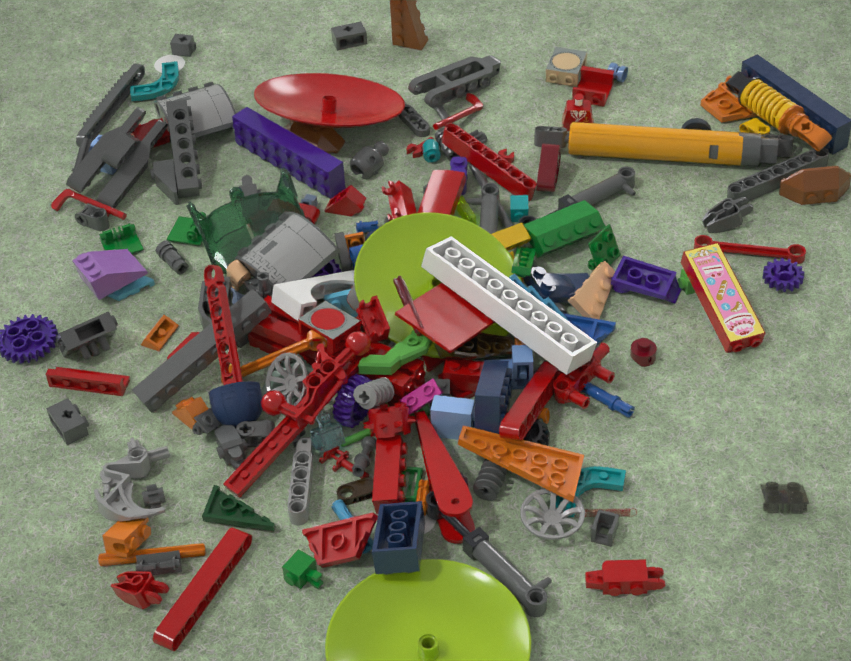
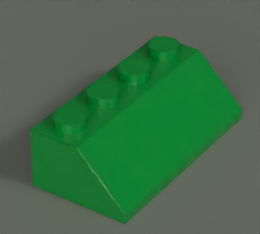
(564, 228)

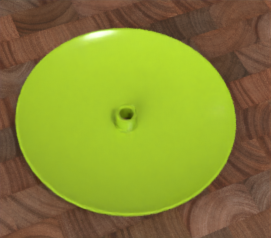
(399, 251)
(441, 608)

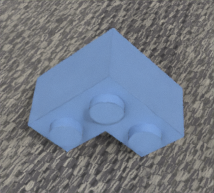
(521, 366)

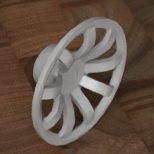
(292, 381)
(551, 518)

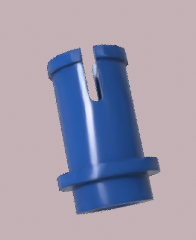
(366, 226)

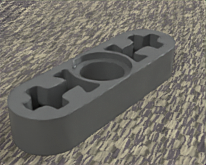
(414, 126)
(344, 254)

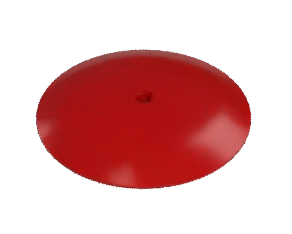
(329, 100)

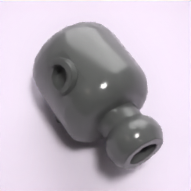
(369, 160)

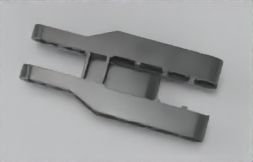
(113, 150)

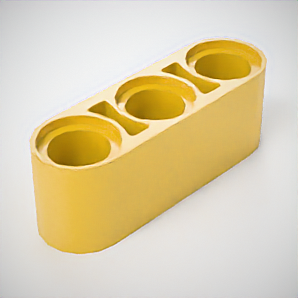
(513, 236)

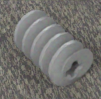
(374, 393)

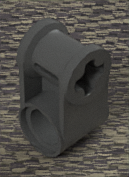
(93, 217)
(256, 431)

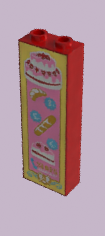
(722, 298)

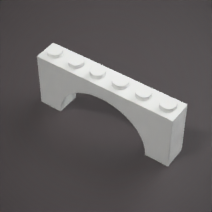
(301, 295)

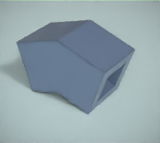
(310, 200)

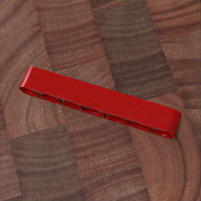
(488, 161)
(529, 403)
(202, 589)

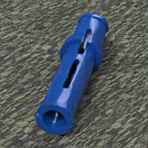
(613, 402)

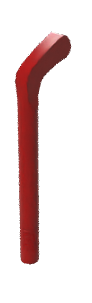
(478, 105)
(68, 193)

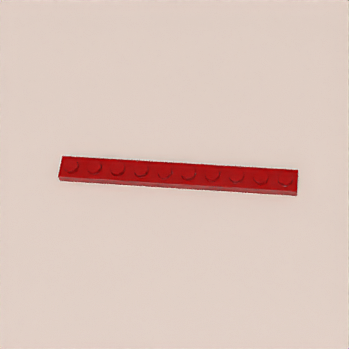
(276, 443)

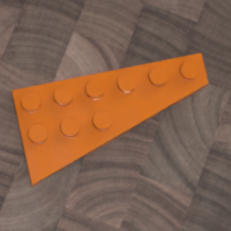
(541, 464)

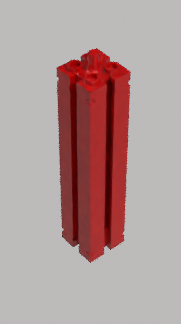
(282, 330)

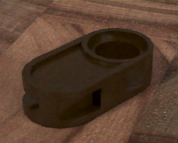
(360, 489)

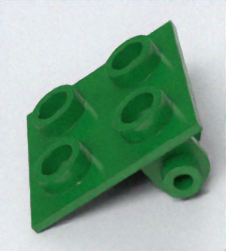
(185, 231)
(121, 240)
(603, 248)

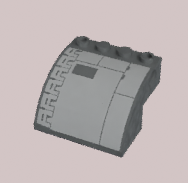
(209, 107)
(288, 250)

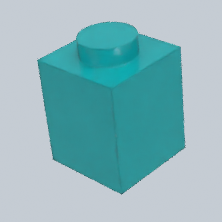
(518, 207)

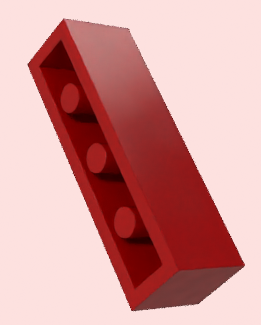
(389, 471)

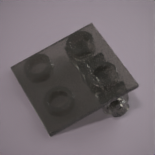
(790, 494)

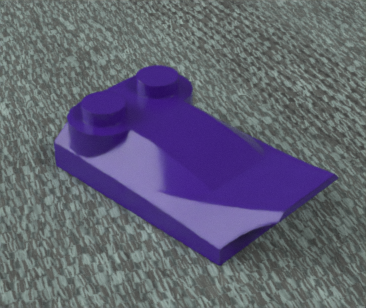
(645, 279)

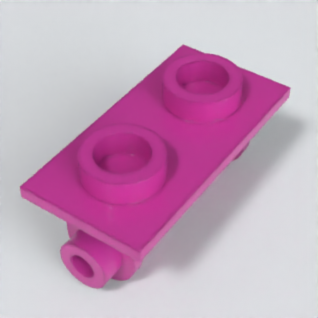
(422, 396)

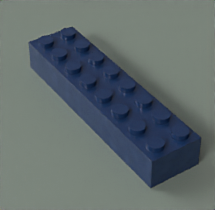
(814, 107)

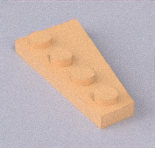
(592, 296)

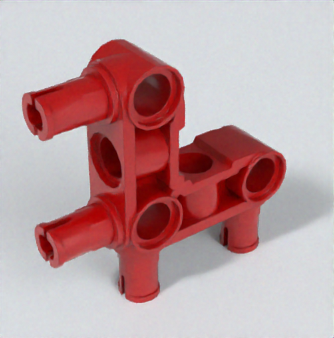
(568, 387)

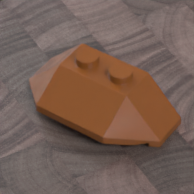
(321, 137)
(816, 185)

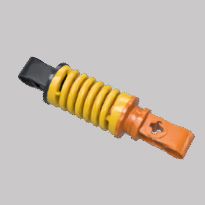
(777, 110)

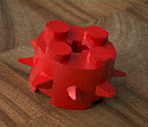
(390, 420)

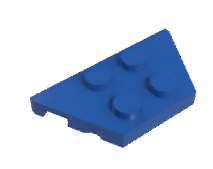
(594, 328)

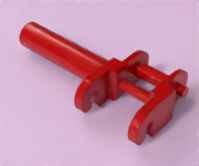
(341, 461)

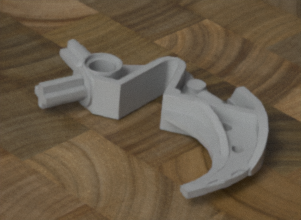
(119, 476)

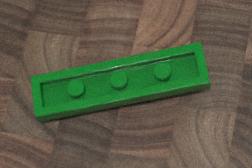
(523, 261)

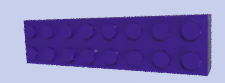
(289, 151)

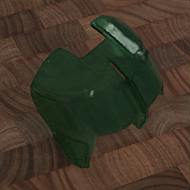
(225, 228)

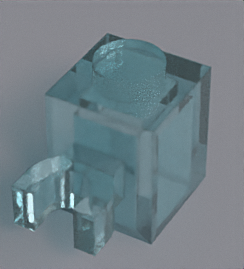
(328, 433)

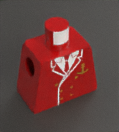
(577, 111)

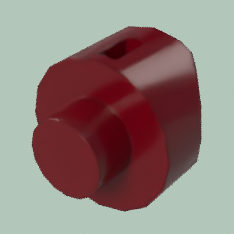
(642, 350)

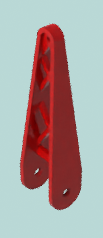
(445, 480)

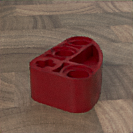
(548, 167)

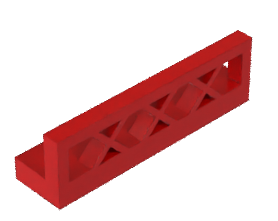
(87, 381)

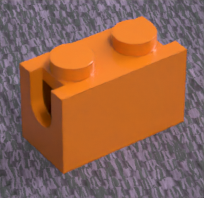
(126, 536)

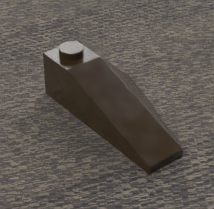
(478, 347)

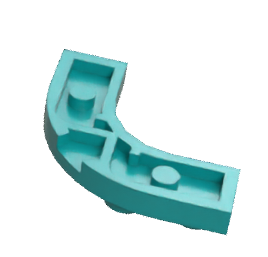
(162, 86)
(596, 478)

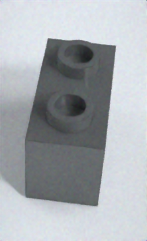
(349, 35)
(68, 421)

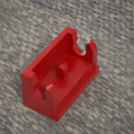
(373, 319)

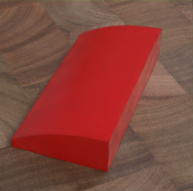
(443, 192)

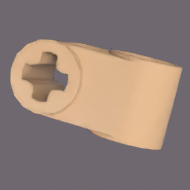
(238, 274)

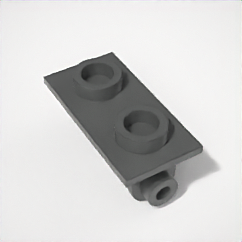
(205, 422)
(159, 562)

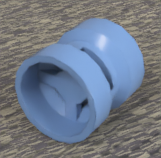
(620, 73)

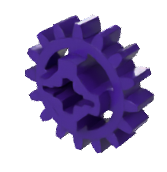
(781, 275)

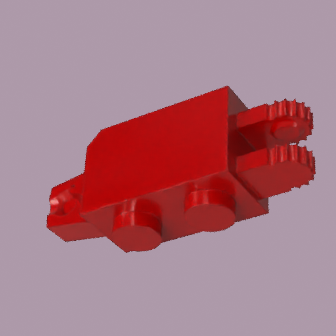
(625, 577)

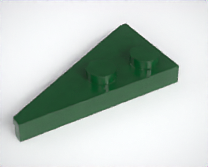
(229, 511)

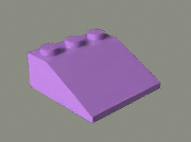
(108, 270)

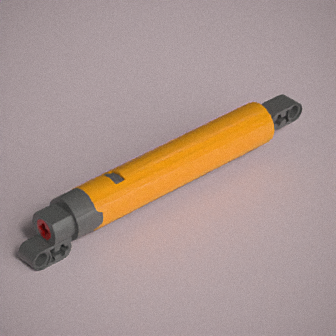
(667, 143)

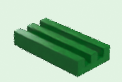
(412, 470)

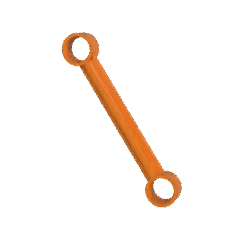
(296, 348)

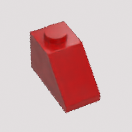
(346, 202)

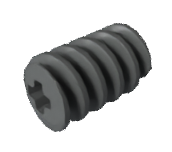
(489, 480)

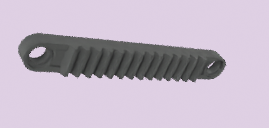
(110, 103)

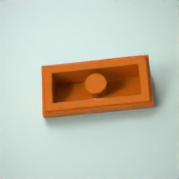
(160, 333)

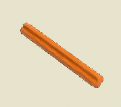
(186, 551)

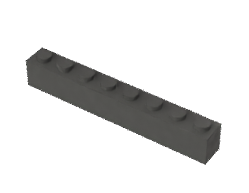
(198, 353)

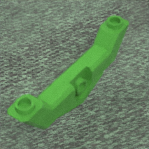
(400, 354)

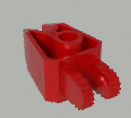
(139, 589)

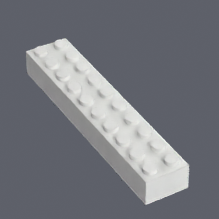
(509, 305)

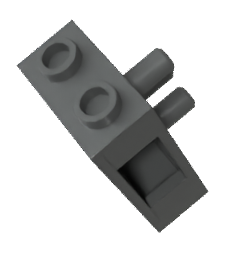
(87, 335)

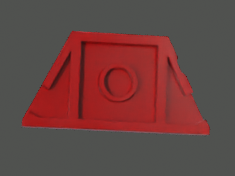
(340, 540)

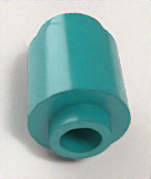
(431, 150)

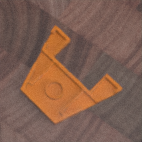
(725, 105)

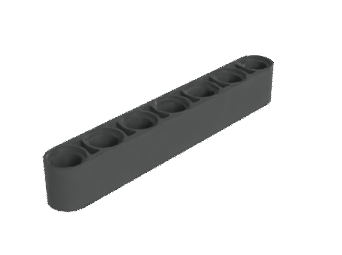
(770, 178)

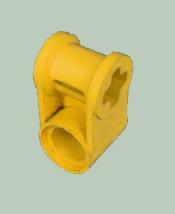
(754, 126)

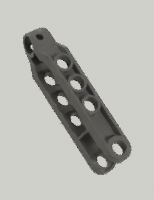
(441, 82)

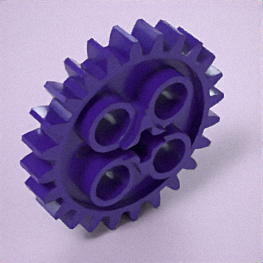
(27, 338)

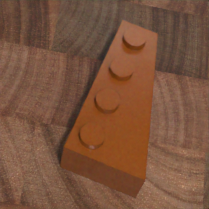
(407, 25)

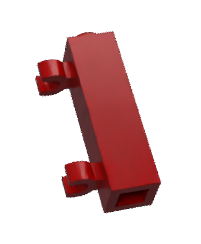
(400, 199)

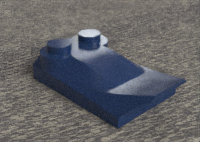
(557, 286)

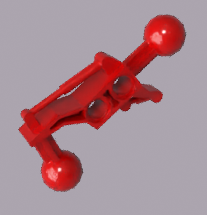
(276, 403)

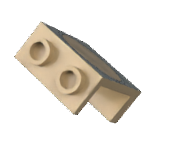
(565, 66)

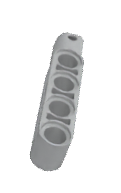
(301, 482)

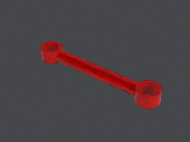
(755, 249)

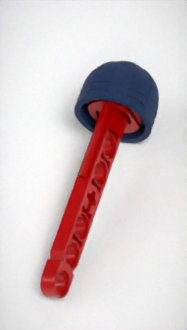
(236, 399)

